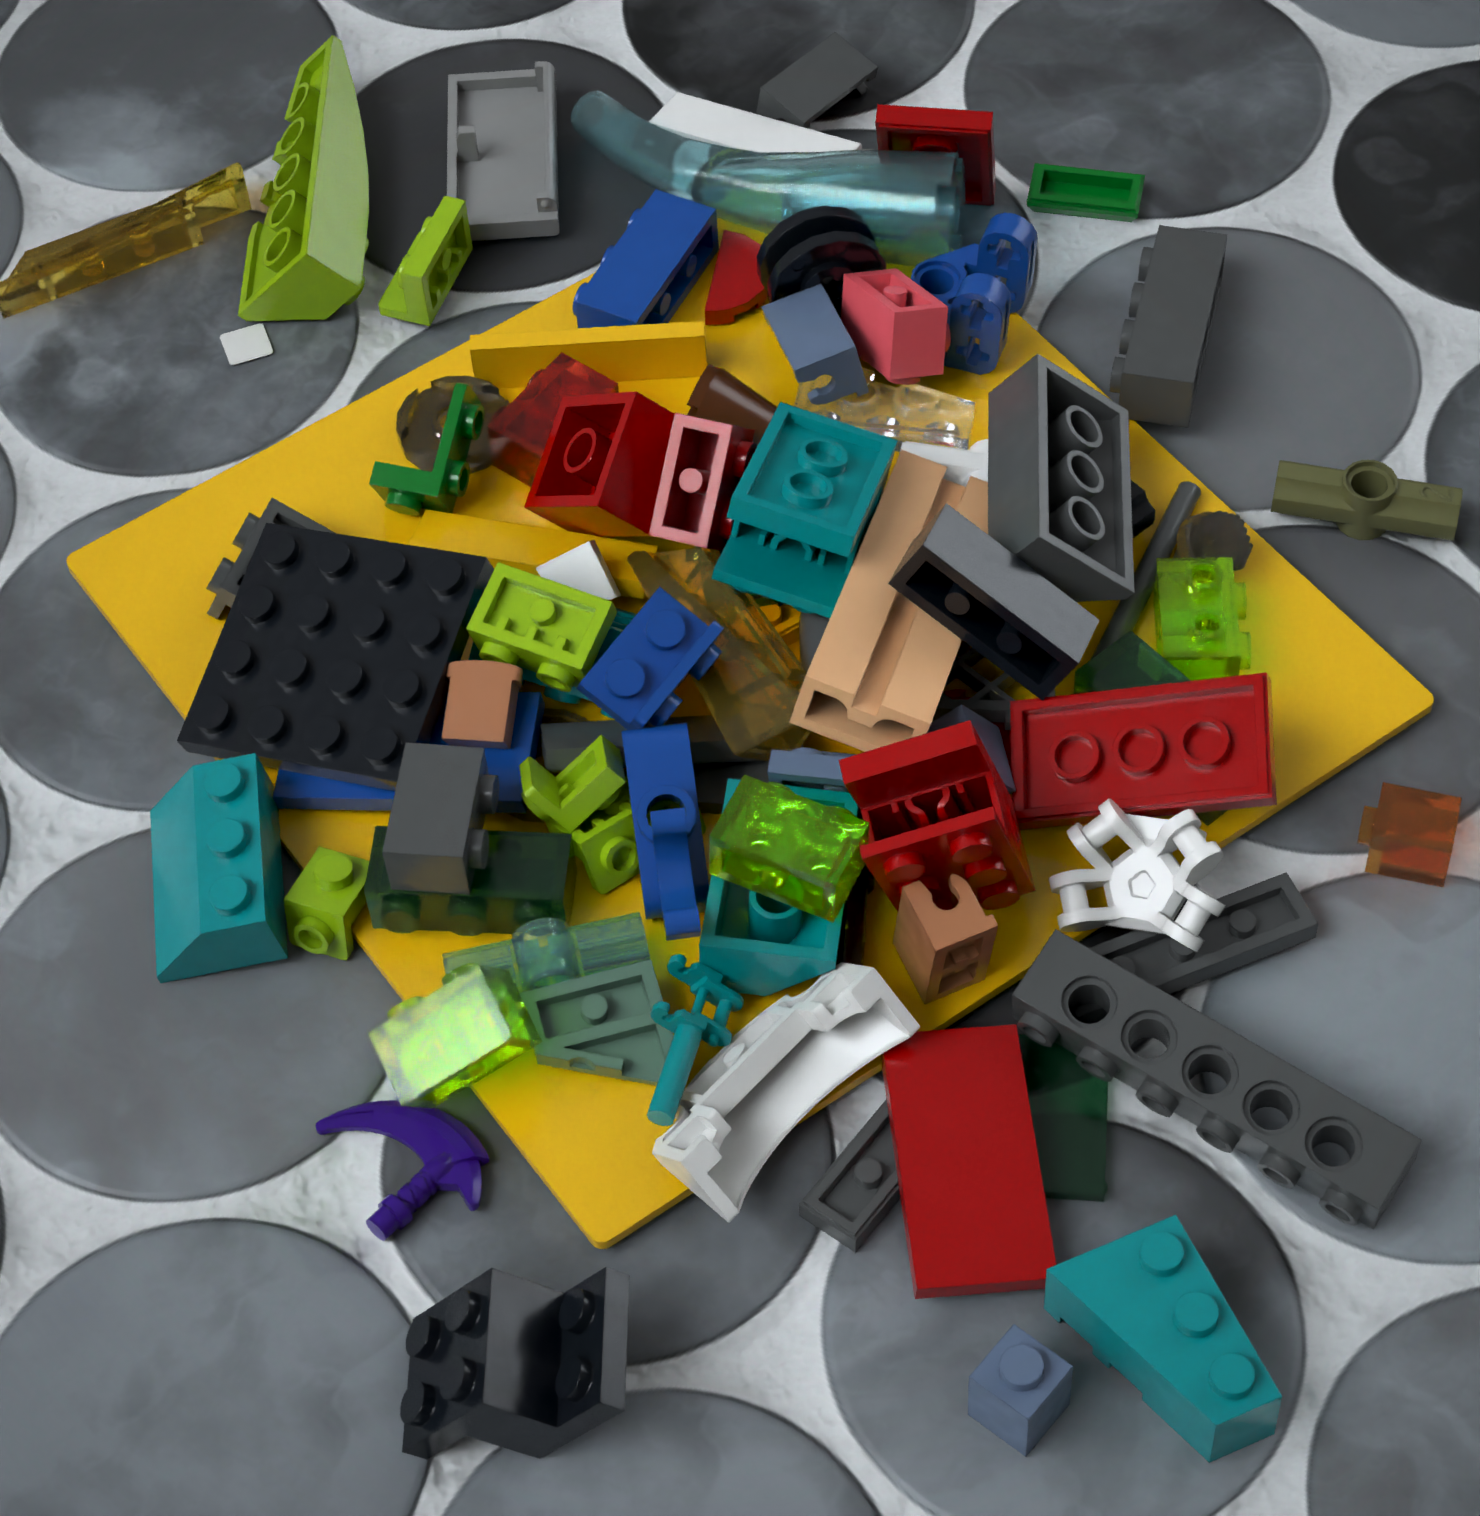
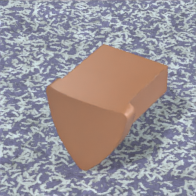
(481, 703)

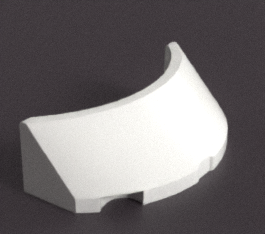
(774, 1076)

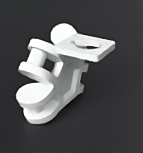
(1146, 881)

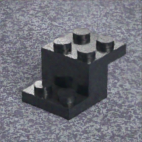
(516, 1364)

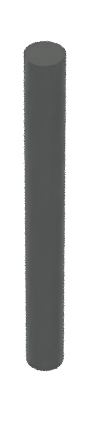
(1160, 546)

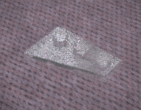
(899, 413)

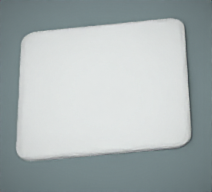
(246, 344)

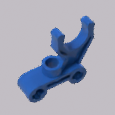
(672, 847)

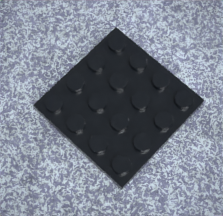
(335, 654)

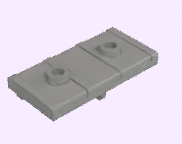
(505, 151)

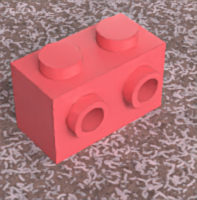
(895, 324)

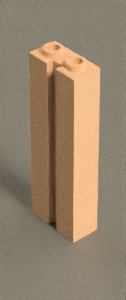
(880, 652)

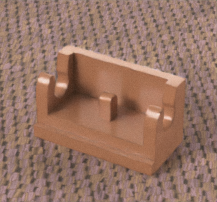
(940, 946)

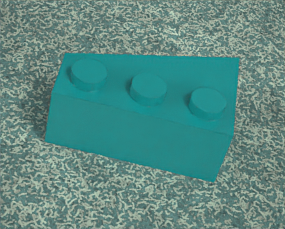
(1171, 1334)

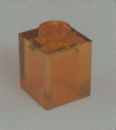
(1410, 834)

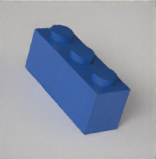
(650, 265)

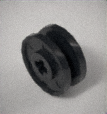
(817, 249)

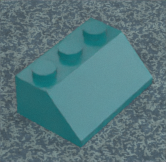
(217, 871)
(760, 940)

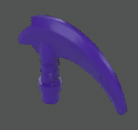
(443, 1143)

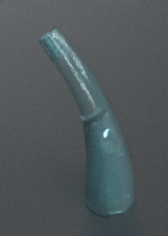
(902, 194)

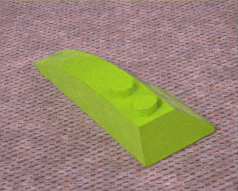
(317, 215)

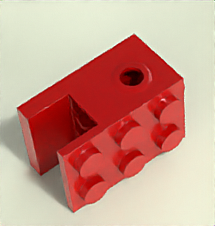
(939, 813)

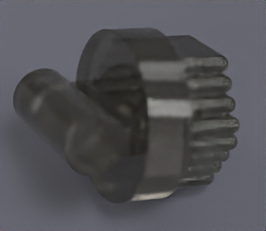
(1214, 536)

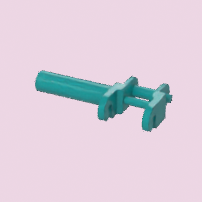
(689, 1031)

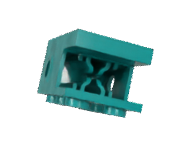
(804, 509)

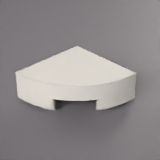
(582, 570)

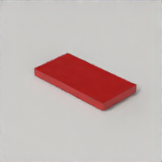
(1145, 749)
(967, 1163)

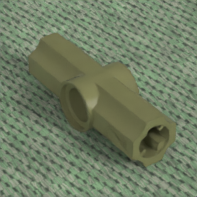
(1367, 500)

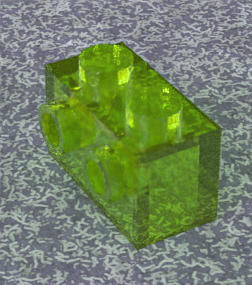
(1199, 617)
(788, 847)
(454, 1035)

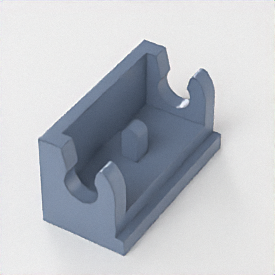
(816, 343)

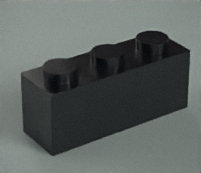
(994, 602)

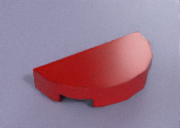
(735, 280)

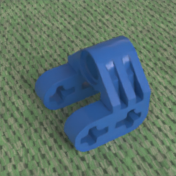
(974, 292)

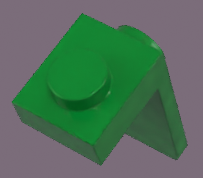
(411, 489)

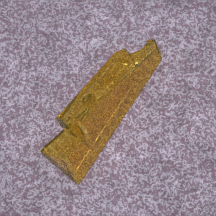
(123, 242)
(757, 674)

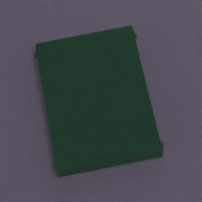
(1067, 1122)

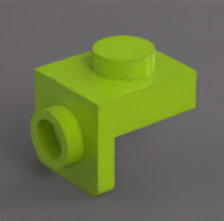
(576, 792)
(326, 903)

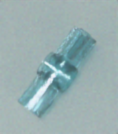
(552, 952)

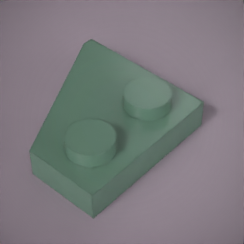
(602, 1024)

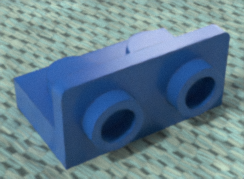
(650, 661)

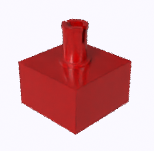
(602, 464)

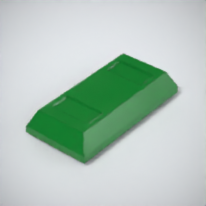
(1085, 192)

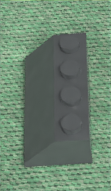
(1061, 481)

